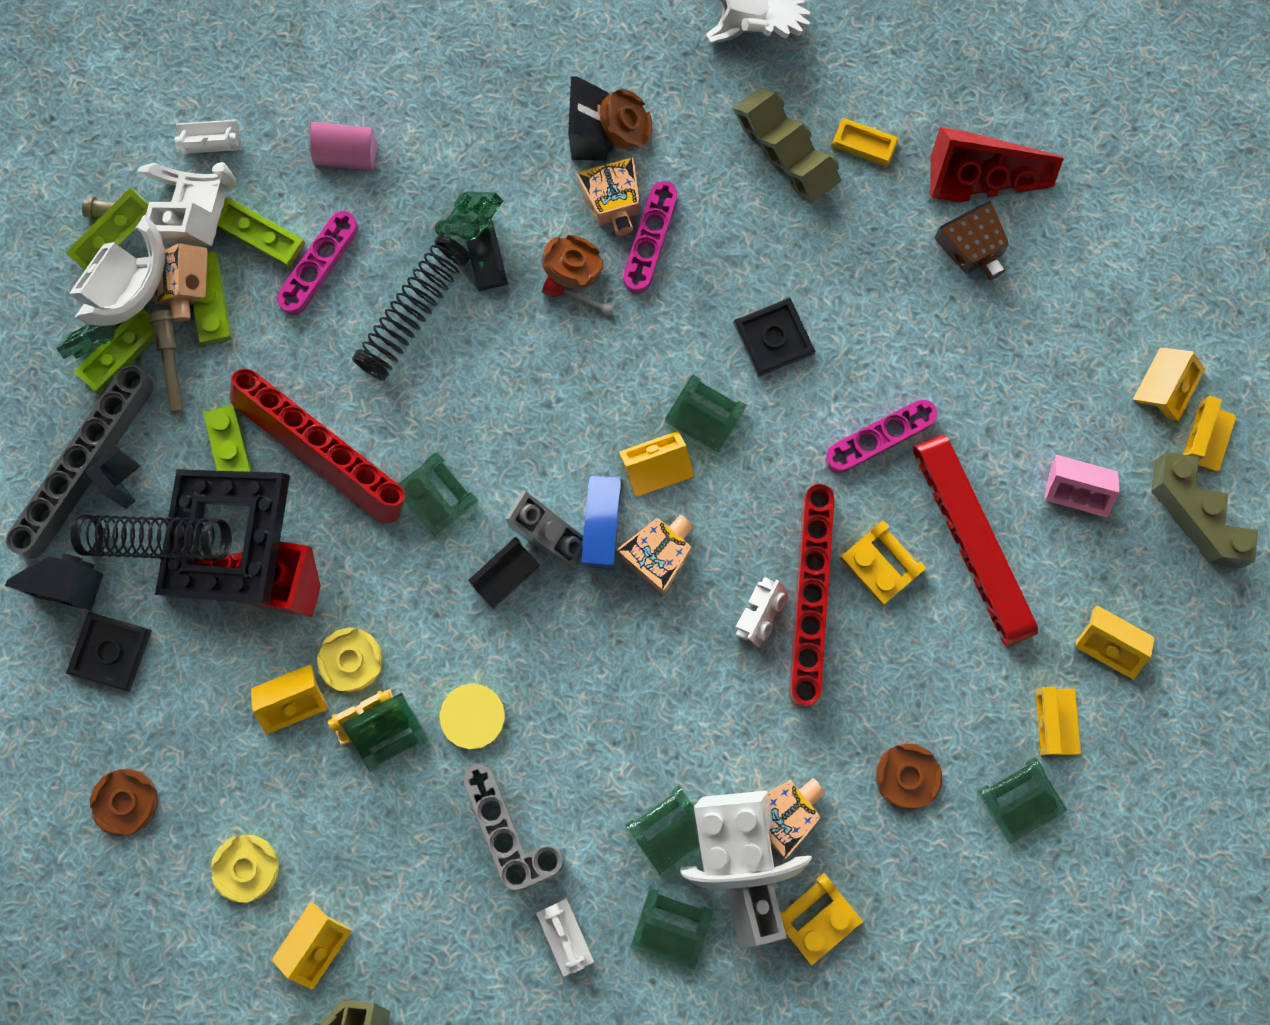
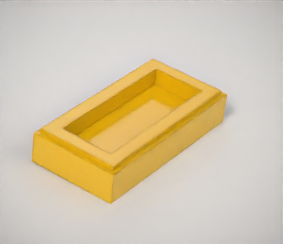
(864, 142)

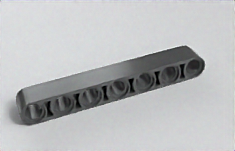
(66, 468)

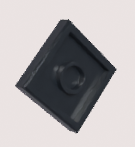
(774, 337)
(108, 651)

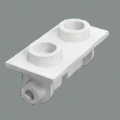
(208, 137)
(757, 626)
(565, 937)

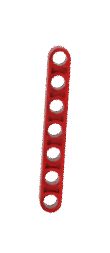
(301, 433)
(977, 540)
(819, 581)

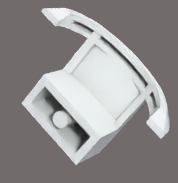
(194, 206)
(119, 284)
(737, 843)

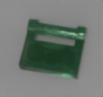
(470, 215)
(81, 340)
(701, 421)
(428, 502)
(381, 724)
(1028, 810)
(672, 842)
(669, 940)

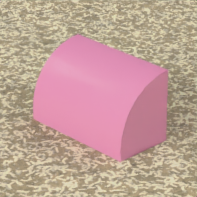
(342, 146)
(1082, 486)

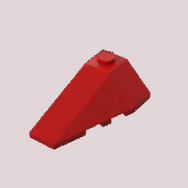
(977, 164)
(295, 579)

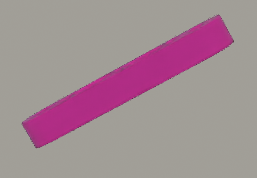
(648, 237)
(322, 265)
(879, 434)

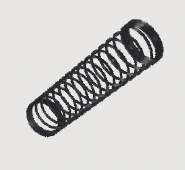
(448, 247)
(226, 537)

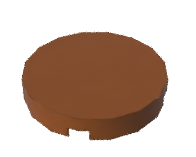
(625, 120)
(572, 262)
(898, 776)
(128, 792)

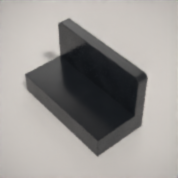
(487, 259)
(109, 474)
(504, 573)

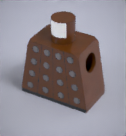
(975, 240)

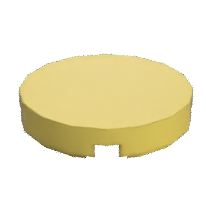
(358, 668)
(472, 716)
(255, 870)

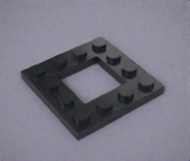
(254, 579)

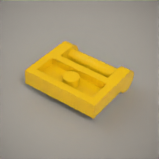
(875, 570)
(826, 927)

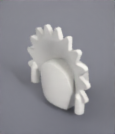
(759, 16)

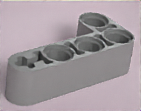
(506, 824)

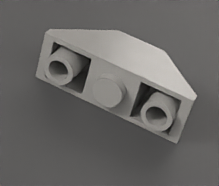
(544, 529)

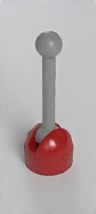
(553, 289)

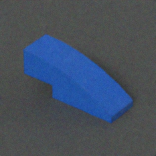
(601, 522)

